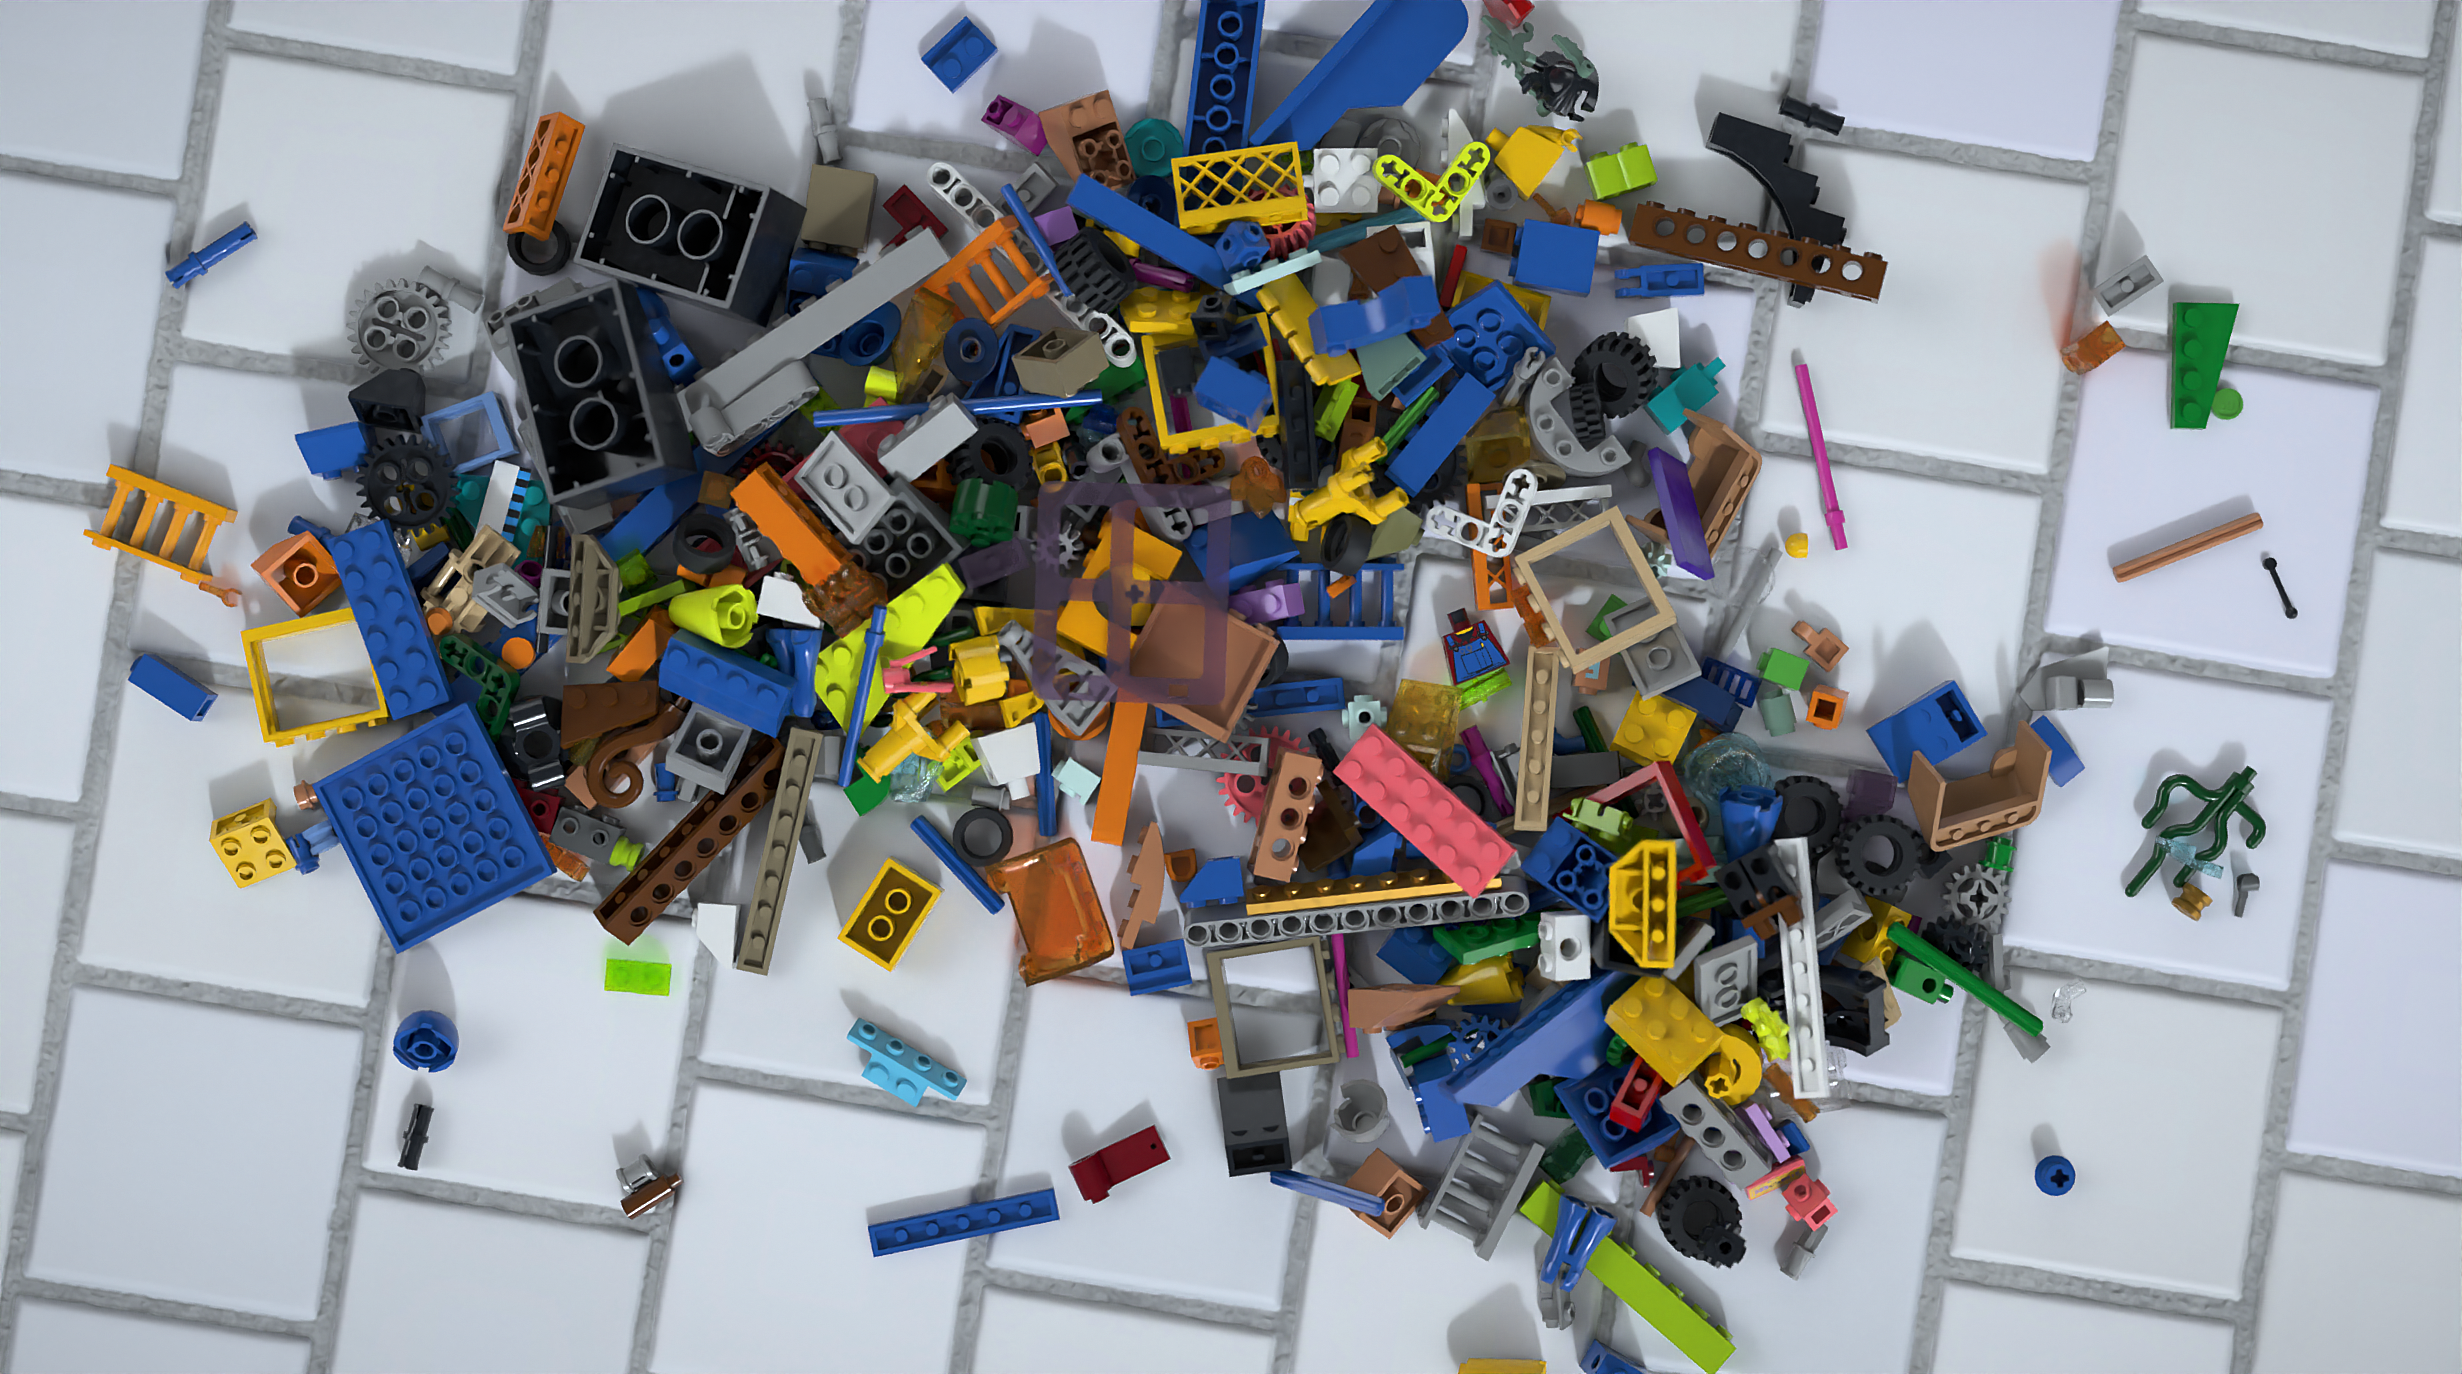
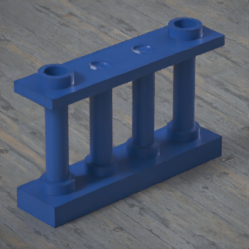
(1355, 627)

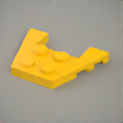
(1162, 311)
(993, 620)

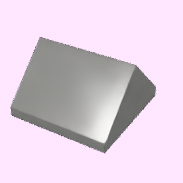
(554, 602)

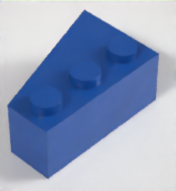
(1004, 377)

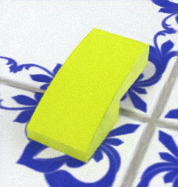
(960, 763)

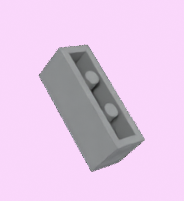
(927, 438)

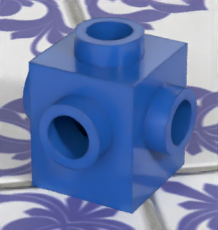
(1242, 246)

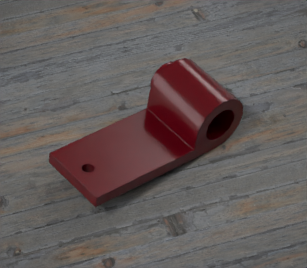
(1117, 1163)

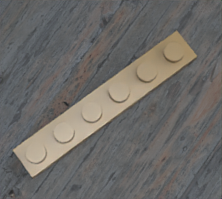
(1537, 739)

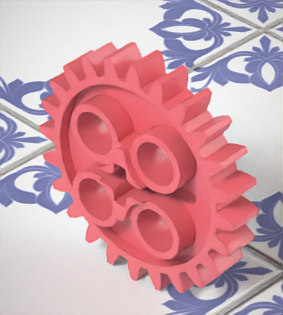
(1252, 802)

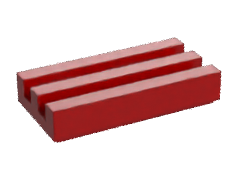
(1452, 277)

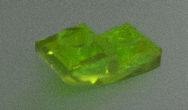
(637, 976)

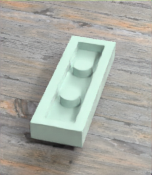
(1272, 270)

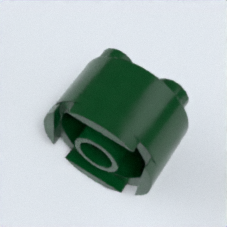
(984, 511)

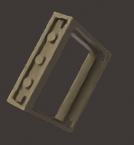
(1225, 1015)

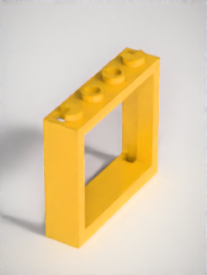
(1208, 437)
(262, 690)

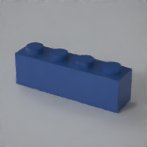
(1439, 435)

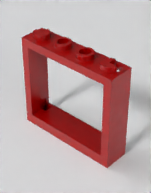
(1665, 774)

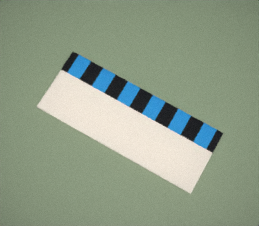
(504, 499)

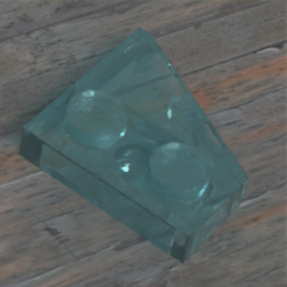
(915, 778)

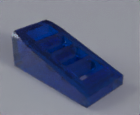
(1706, 666)

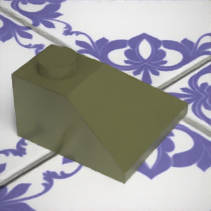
(1395, 534)

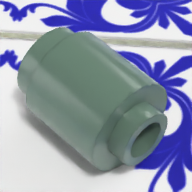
(1778, 713)

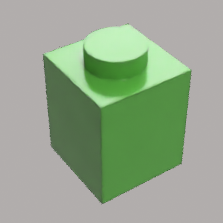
(1782, 668)

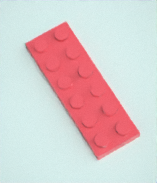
(1424, 810)

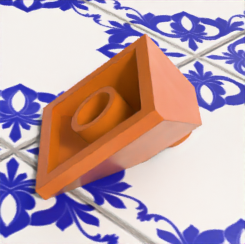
(299, 572)

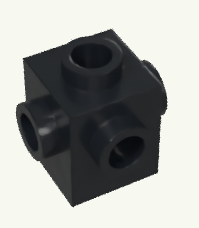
(1713, 1236)

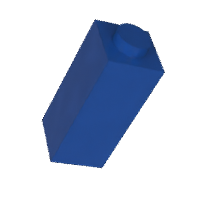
(172, 686)

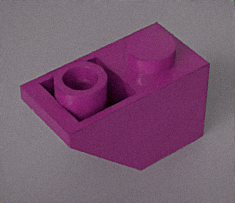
(1016, 124)

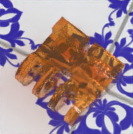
(846, 598)

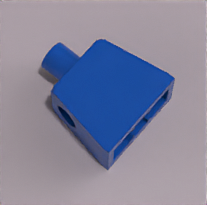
(671, 342)
(1610, 1361)

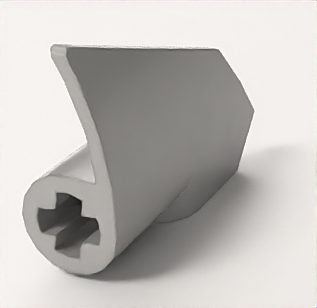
(2071, 684)

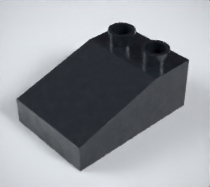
(690, 234)
(598, 397)

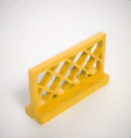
(1265, 211)

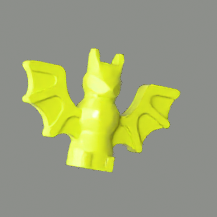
(1768, 1027)

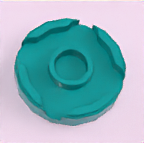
(1152, 146)

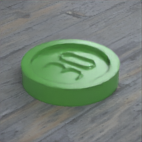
(2227, 404)

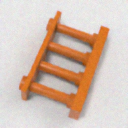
(980, 253)

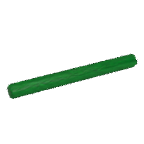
(1964, 979)

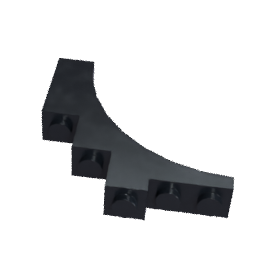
(1762, 154)

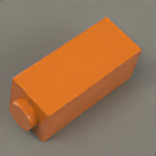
(642, 646)

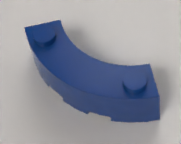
(1351, 324)

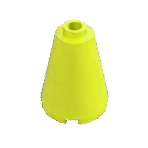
(717, 613)

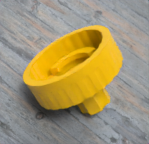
(1720, 1070)

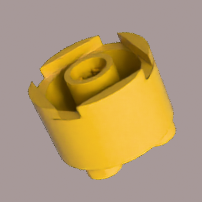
(978, 670)

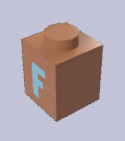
(1591, 678)

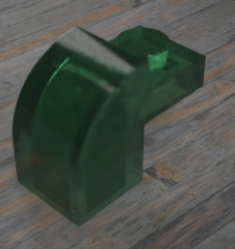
(1565, 1155)

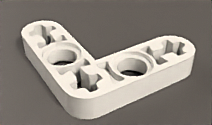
(1486, 530)

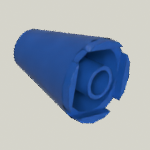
(1747, 818)

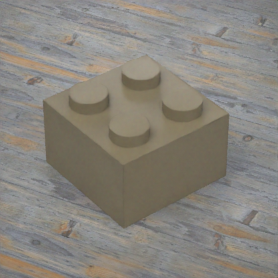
(1060, 362)

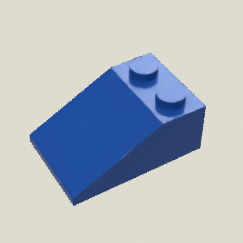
(1254, 548)

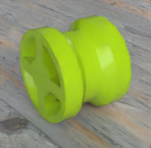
(627, 853)

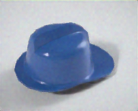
(871, 337)

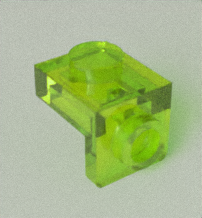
(636, 573)

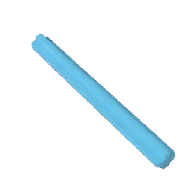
(1354, 232)

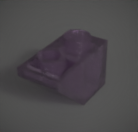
(1869, 794)

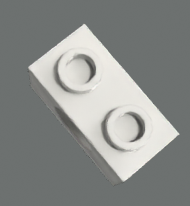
(1574, 959)

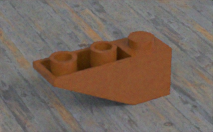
(1356, 428)

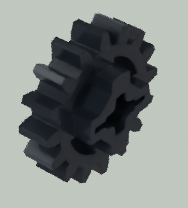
(1959, 941)

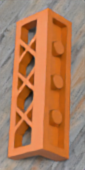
(544, 176)
(1478, 559)

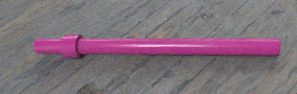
(1834, 516)

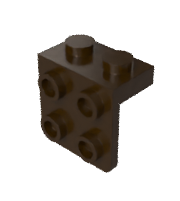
(1329, 830)

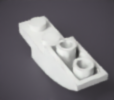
(1456, 137)

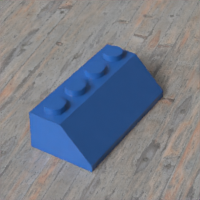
(726, 682)

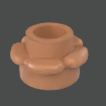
(305, 795)

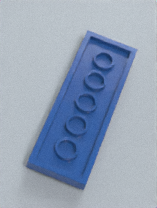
(390, 619)

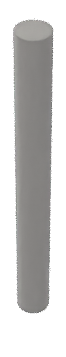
(1741, 618)

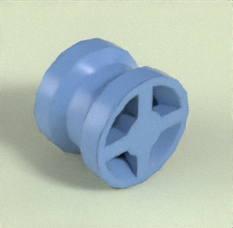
(321, 837)

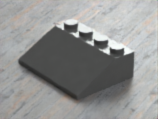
(906, 541)

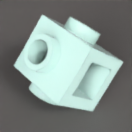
(1351, 715)

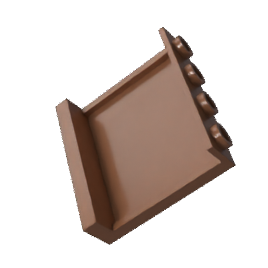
(1174, 648)

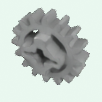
(1974, 886)

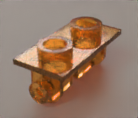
(1532, 620)

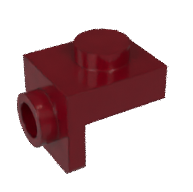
(1640, 1163)

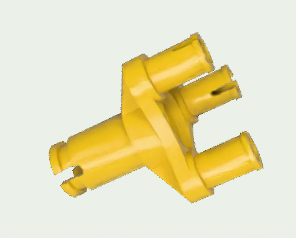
(1350, 491)
(909, 737)

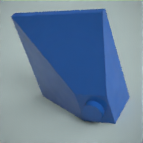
(1590, 1105)

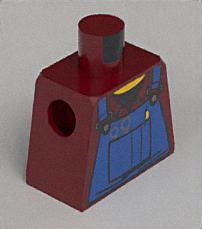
(1471, 649)

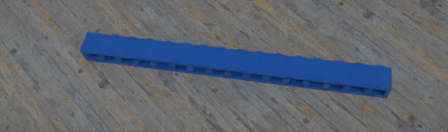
(641, 528)

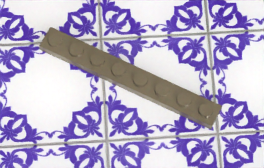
(779, 850)

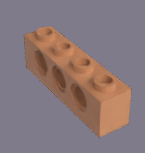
(1287, 766)
(577, 775)

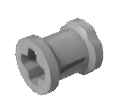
(637, 1173)

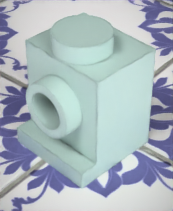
(1076, 779)

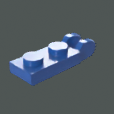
(1663, 281)

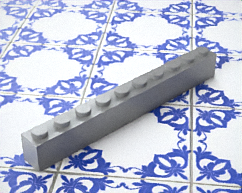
(815, 323)

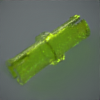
(1484, 688)

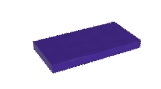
(1680, 514)

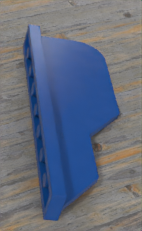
(1371, 66)
(1557, 1038)

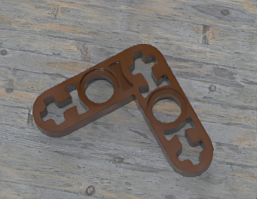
(1165, 469)

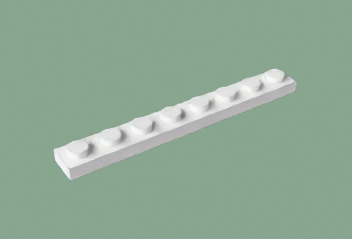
(1803, 981)

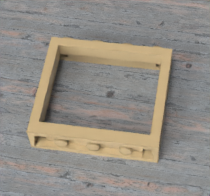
(1552, 628)

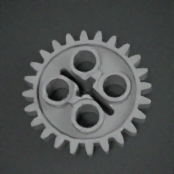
(408, 304)

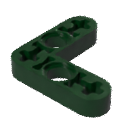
(489, 679)

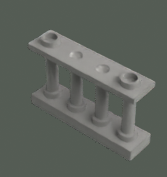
(1498, 1211)

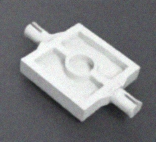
(1344, 180)

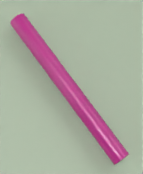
(1343, 984)

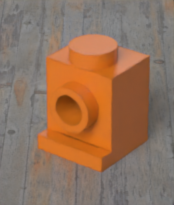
(1044, 426)

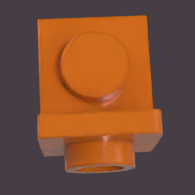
(1205, 1043)

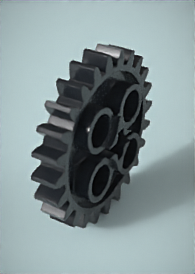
(1445, 475)
(438, 483)

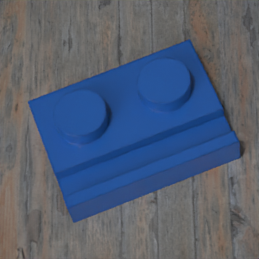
(959, 54)
(1157, 967)

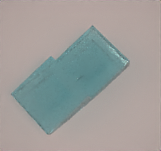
(2185, 855)

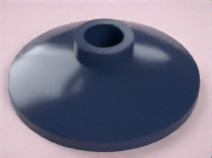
(1156, 194)
(960, 349)

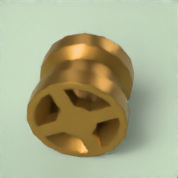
(2191, 901)

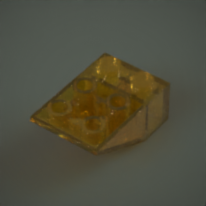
(920, 336)
(1426, 723)

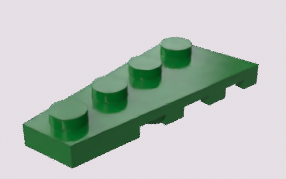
(2198, 354)

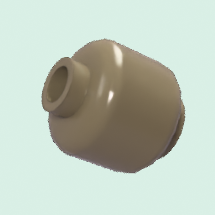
(1699, 810)

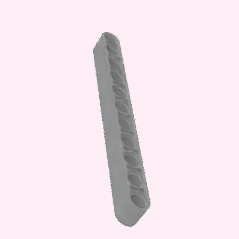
(1343, 921)

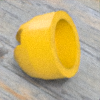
(1797, 545)

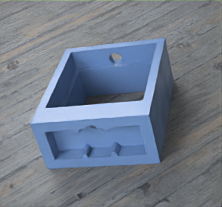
(499, 421)

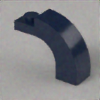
(1707, 700)

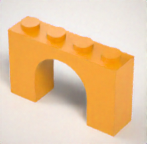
(1081, 619)

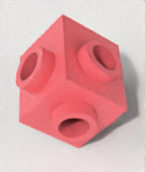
(1809, 1201)

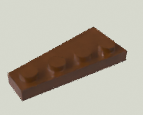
(1383, 262)

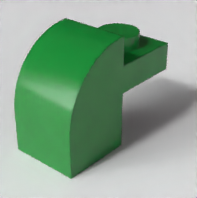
(865, 792)

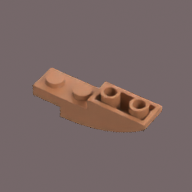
(1148, 872)

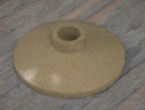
(1548, 475)

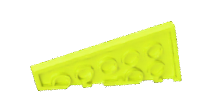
(907, 629)

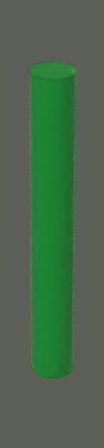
(1430, 1049)

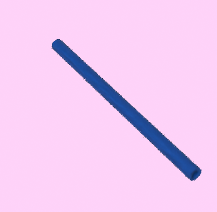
(974, 406)

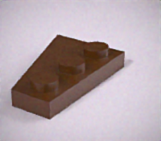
(604, 706)

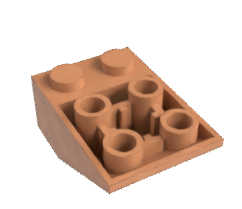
(1089, 139)

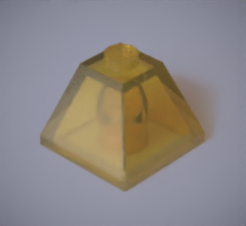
(1497, 445)

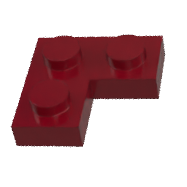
(909, 214)

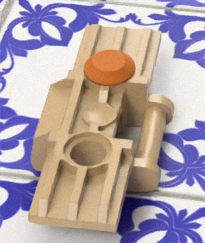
(458, 609)

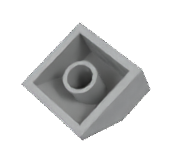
(708, 748)

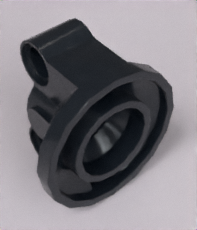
(531, 715)

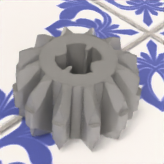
(1068, 550)

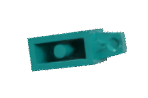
(1689, 390)

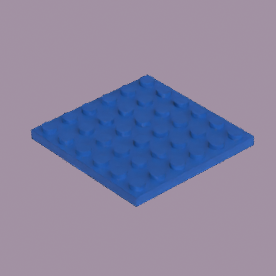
(434, 827)

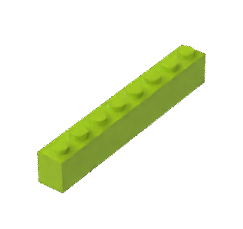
(1638, 1285)

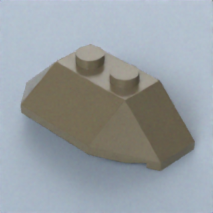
(592, 599)

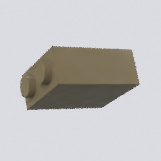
(839, 210)

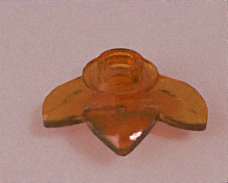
(1258, 490)

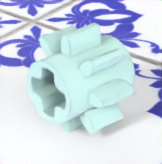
(1656, 558)

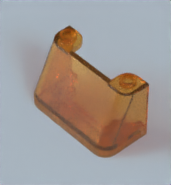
(1054, 910)

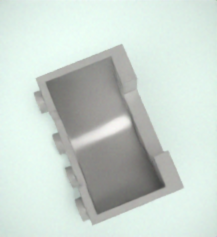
(1553, 439)

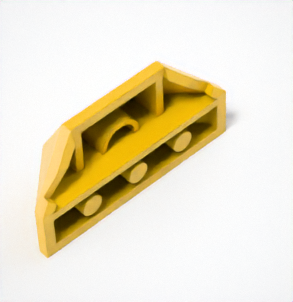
(1645, 902)

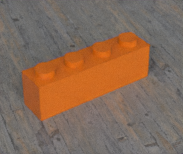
(790, 524)

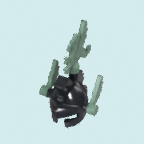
(1557, 80)

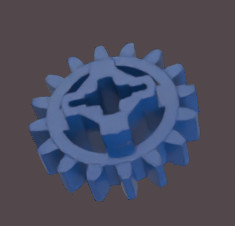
(1469, 1045)

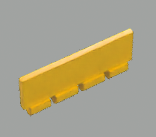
(1294, 308)

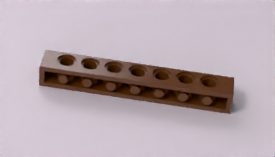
(1866, 287)
(693, 843)

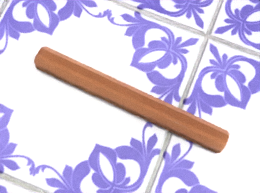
(2187, 547)

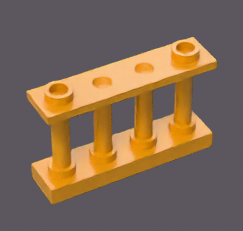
(155, 493)

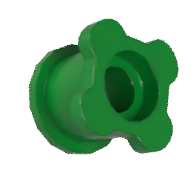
(1998, 854)

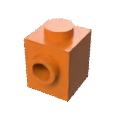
(1827, 707)

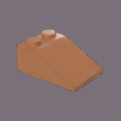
(1395, 1004)

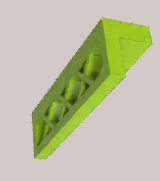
(645, 603)

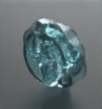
(1723, 762)

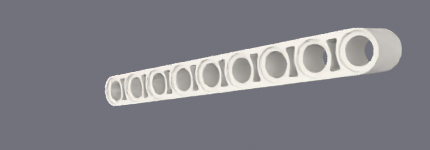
(981, 208)

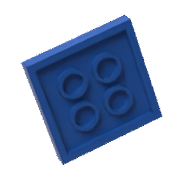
(1492, 336)

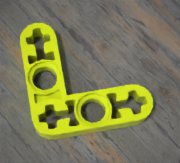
(1429, 192)

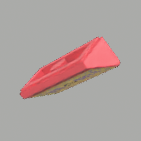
(1779, 1176)

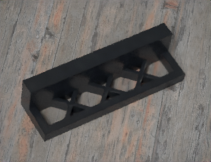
(1296, 426)

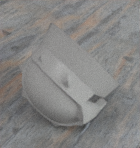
(1364, 1114)

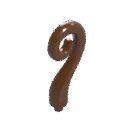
(664, 725)

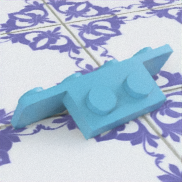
(901, 1067)

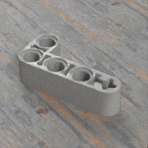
(755, 411)
(1155, 516)

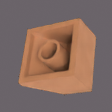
(1389, 1180)

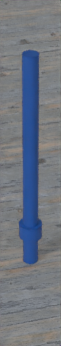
(874, 639)

